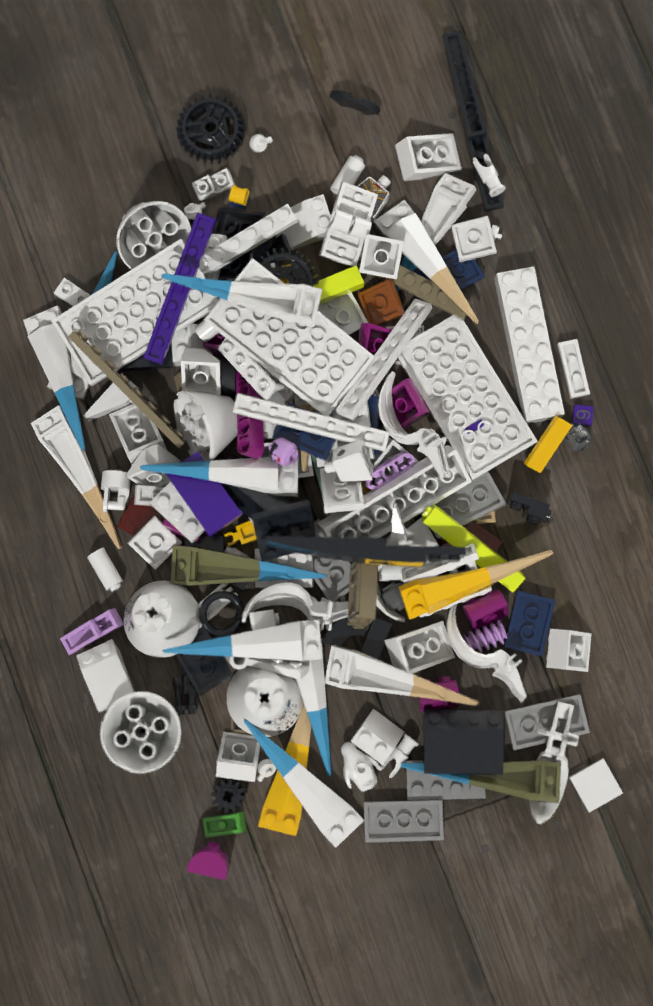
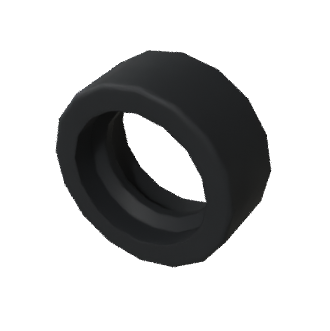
(228, 377)

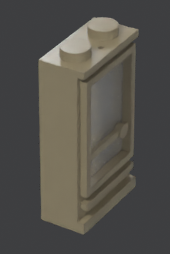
(362, 594)

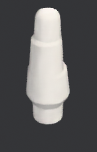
(234, 551)

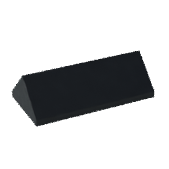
(253, 501)

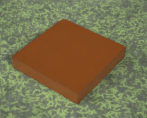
(381, 303)

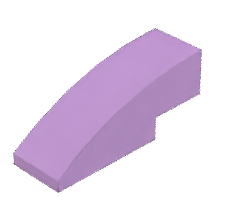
(92, 631)

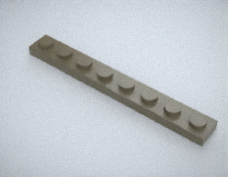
(424, 290)
(122, 383)

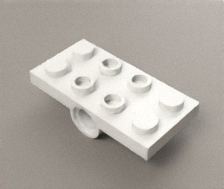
(348, 224)

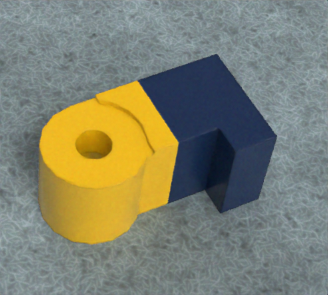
(239, 198)

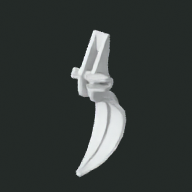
(428, 439)
(398, 537)
(297, 597)
(502, 663)
(544, 810)

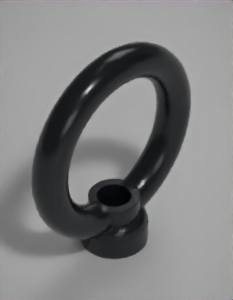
(239, 612)

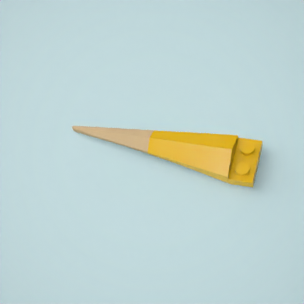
(440, 591)
(282, 807)

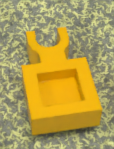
(244, 533)

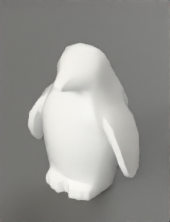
(358, 767)

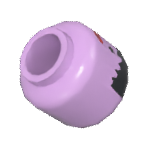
(283, 452)

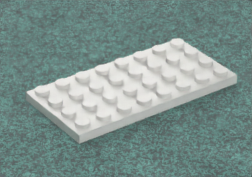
(126, 311)
(310, 360)
(462, 389)

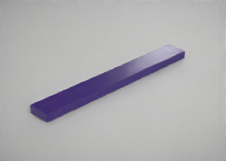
(178, 293)

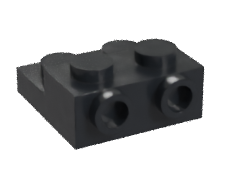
(534, 510)

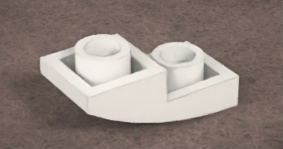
(213, 185)

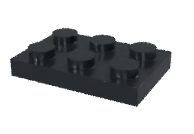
(204, 670)

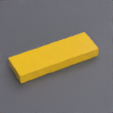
(548, 444)

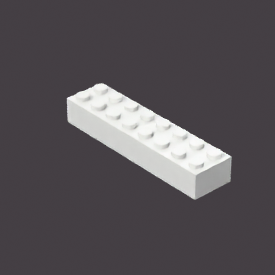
(529, 345)
(411, 491)

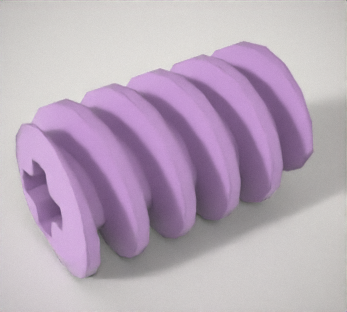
(486, 637)

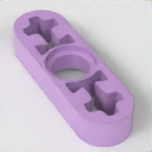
(398, 458)

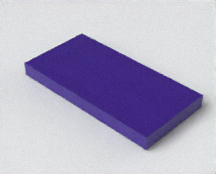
(206, 499)

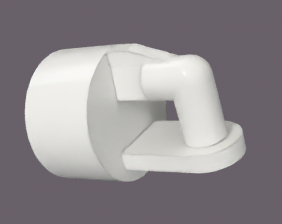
(115, 481)

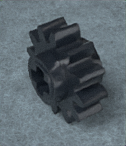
(225, 803)

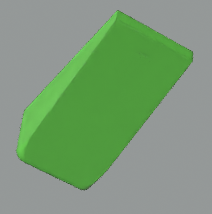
(224, 824)

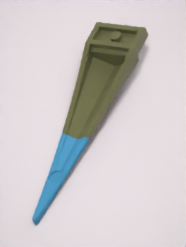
(205, 566)
(523, 779)

